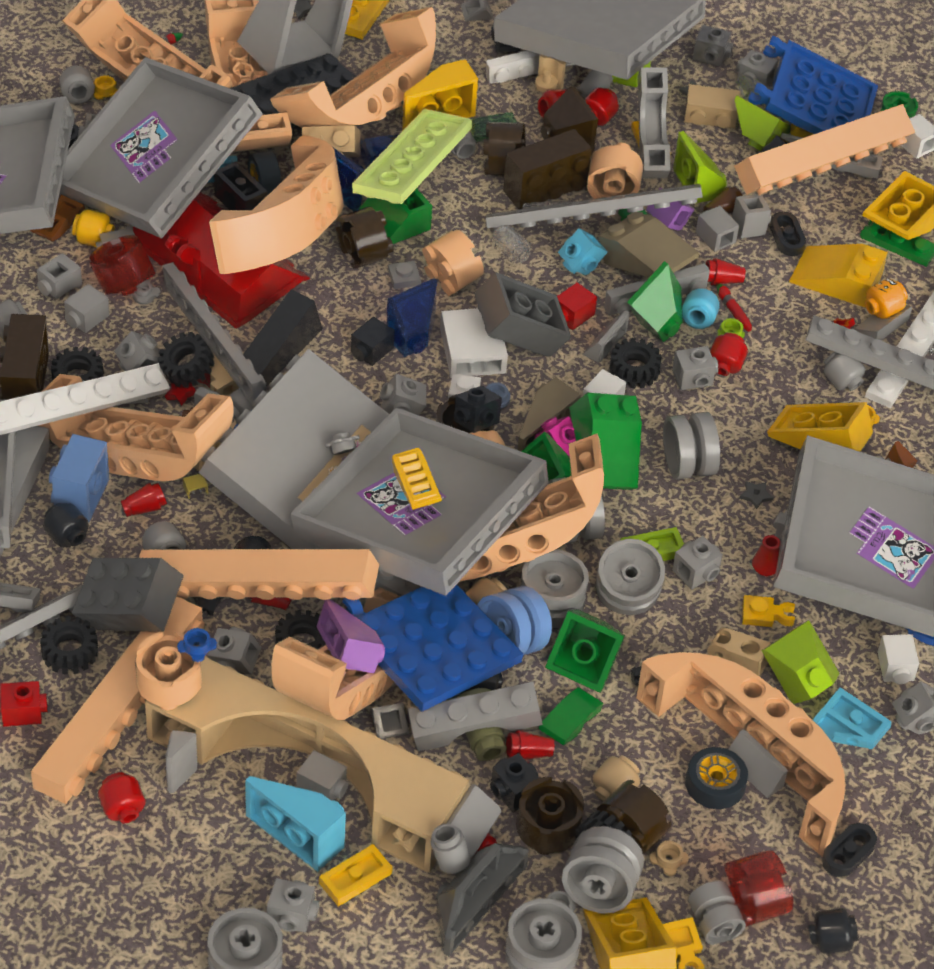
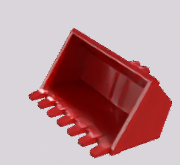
(191, 248)

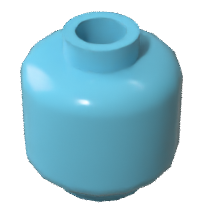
(700, 308)

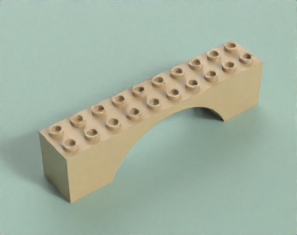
(401, 790)

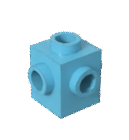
(582, 252)

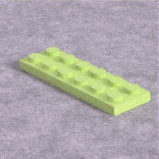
(412, 156)

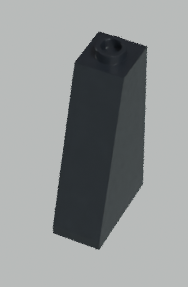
(284, 335)

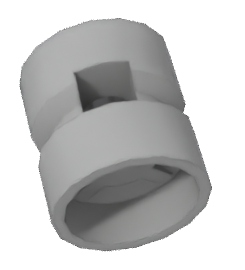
(716, 910)

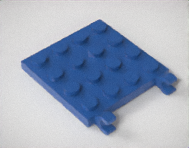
(813, 89)
(437, 643)

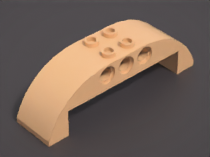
(224, 26)
(124, 42)
(375, 90)
(287, 217)
(148, 442)
(552, 516)
(322, 680)
(743, 700)

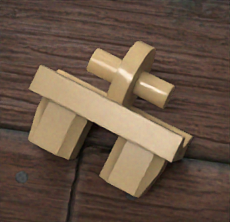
(550, 74)

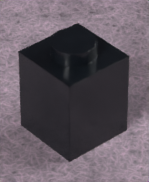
(372, 341)

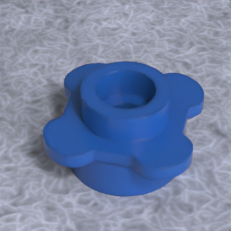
(197, 637)

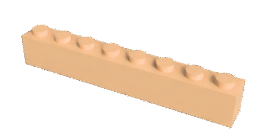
(824, 149)
(273, 572)
(102, 717)

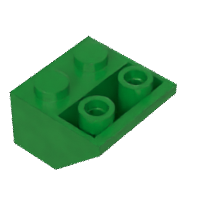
(404, 219)

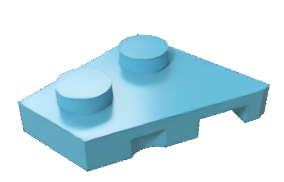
(851, 721)

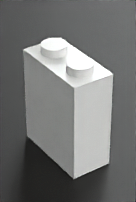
(469, 347)

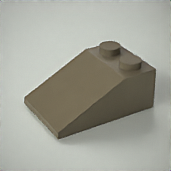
(643, 244)

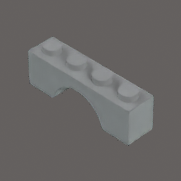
(652, 122)
(505, 708)

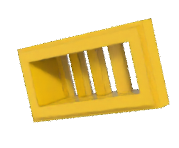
(415, 476)

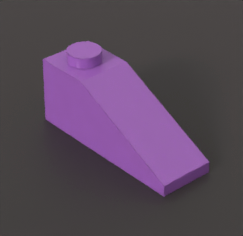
(350, 638)

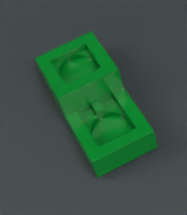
(570, 715)

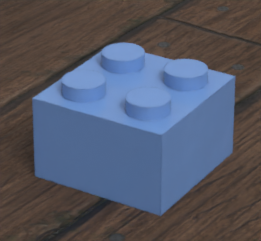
(80, 474)

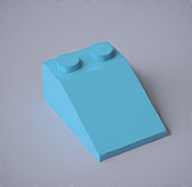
(297, 819)

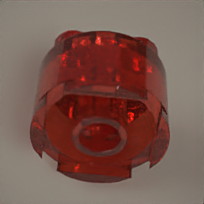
(121, 265)
(759, 887)

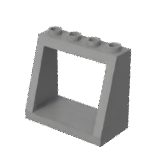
(282, 44)

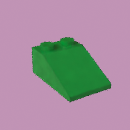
(619, 429)

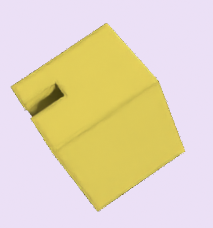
(193, 483)

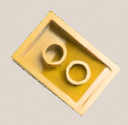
(445, 90)
(904, 207)
(840, 270)
(833, 422)
(631, 938)

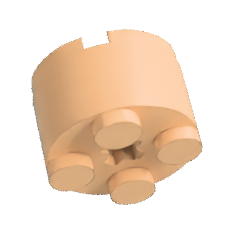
(614, 171)
(452, 261)
(164, 673)

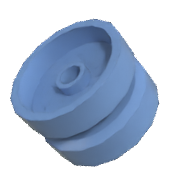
(520, 616)

